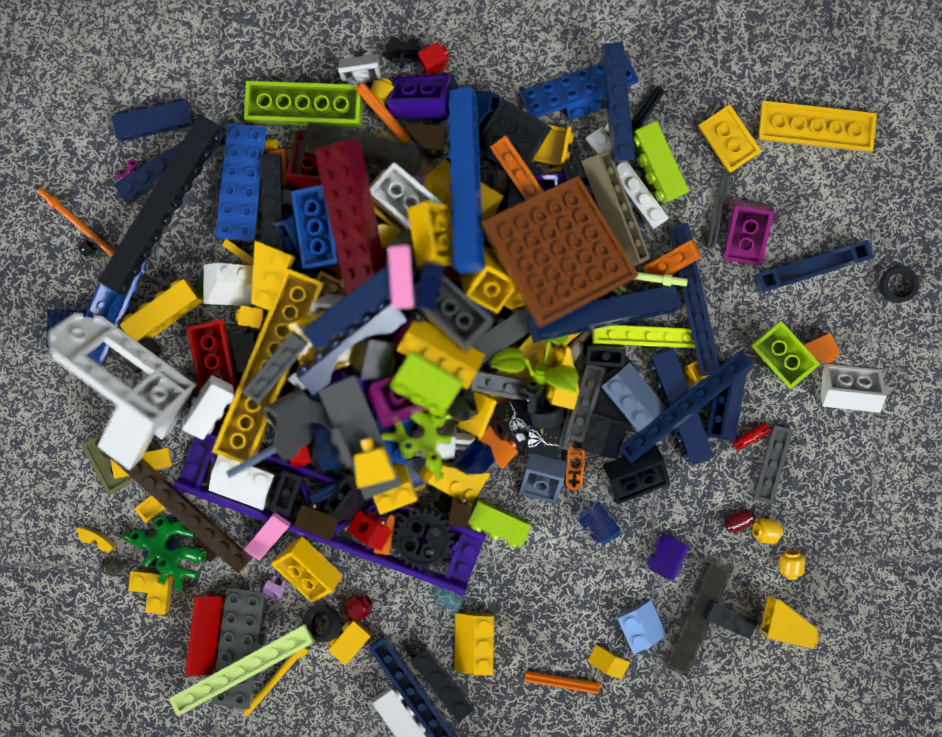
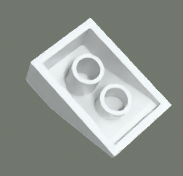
(359, 69)

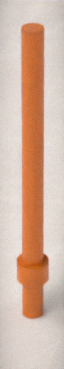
(54, 203)

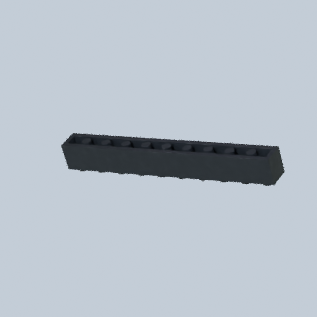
(161, 205)

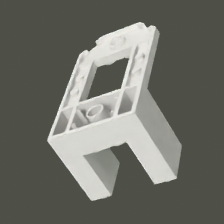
(141, 412)

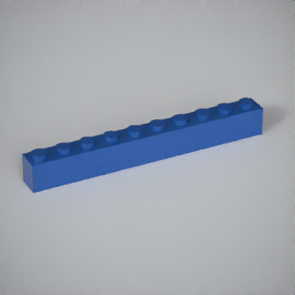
(465, 180)

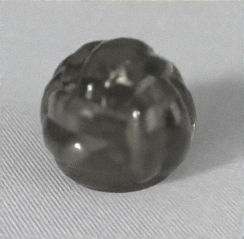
(110, 566)

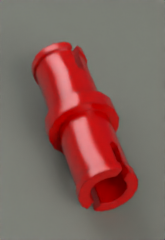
(751, 436)

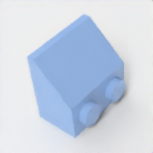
(641, 626)

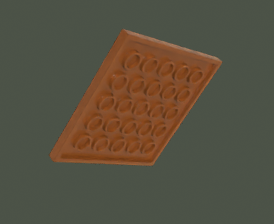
(558, 251)

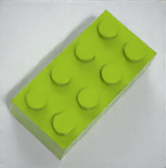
(658, 163)

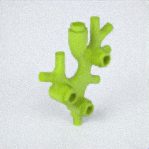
(425, 443)

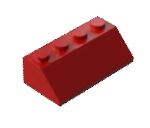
(211, 353)
(205, 634)

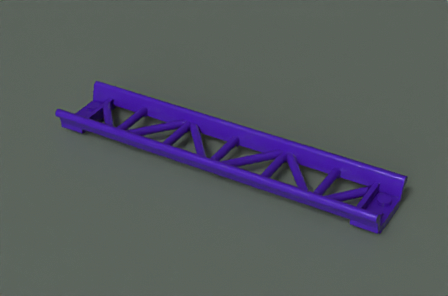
(465, 548)

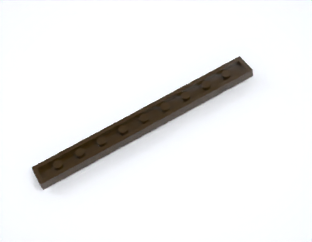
(187, 513)

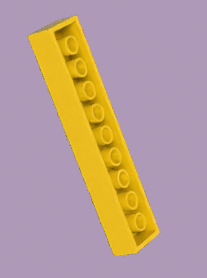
(246, 420)

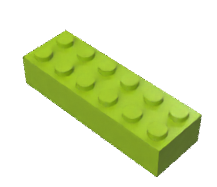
(303, 103)

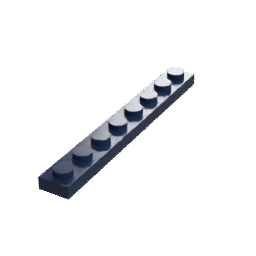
(696, 306)
(686, 406)

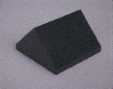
(373, 358)

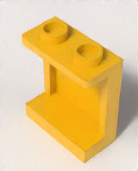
(555, 147)

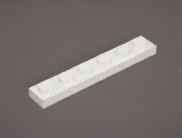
(633, 186)

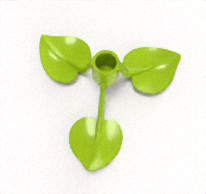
(562, 376)

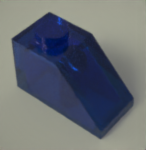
(429, 285)
(475, 459)

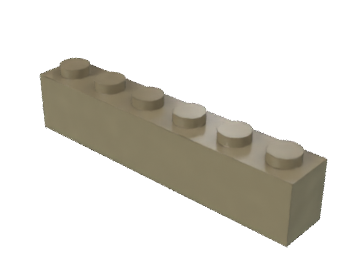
(615, 205)

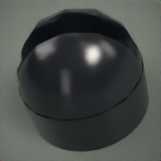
(86, 248)

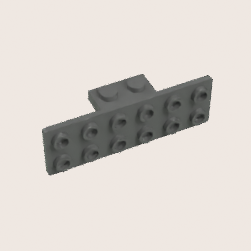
(352, 423)
(239, 638)

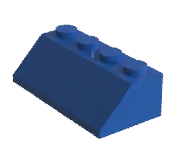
(314, 228)

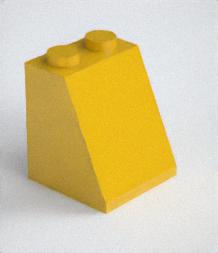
(489, 286)
(786, 625)

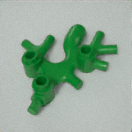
(168, 559)

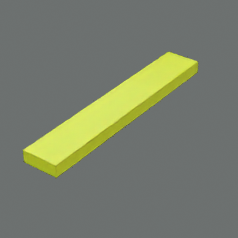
(644, 336)

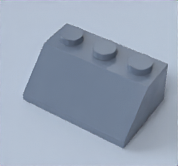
(633, 397)

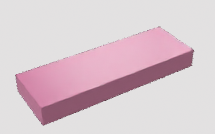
(400, 277)
(267, 536)

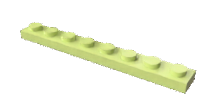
(241, 670)

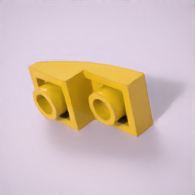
(91, 535)

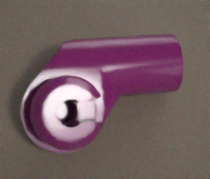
(131, 167)

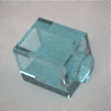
(448, 600)

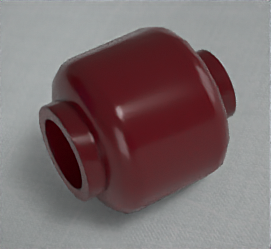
(358, 607)

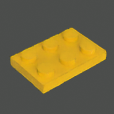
(729, 138)

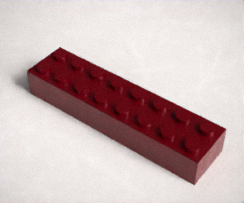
(350, 212)

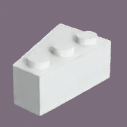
(207, 408)

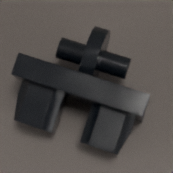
(402, 53)

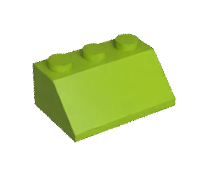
(785, 354)
(426, 384)
(499, 523)

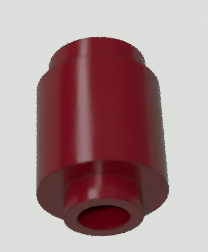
(738, 521)

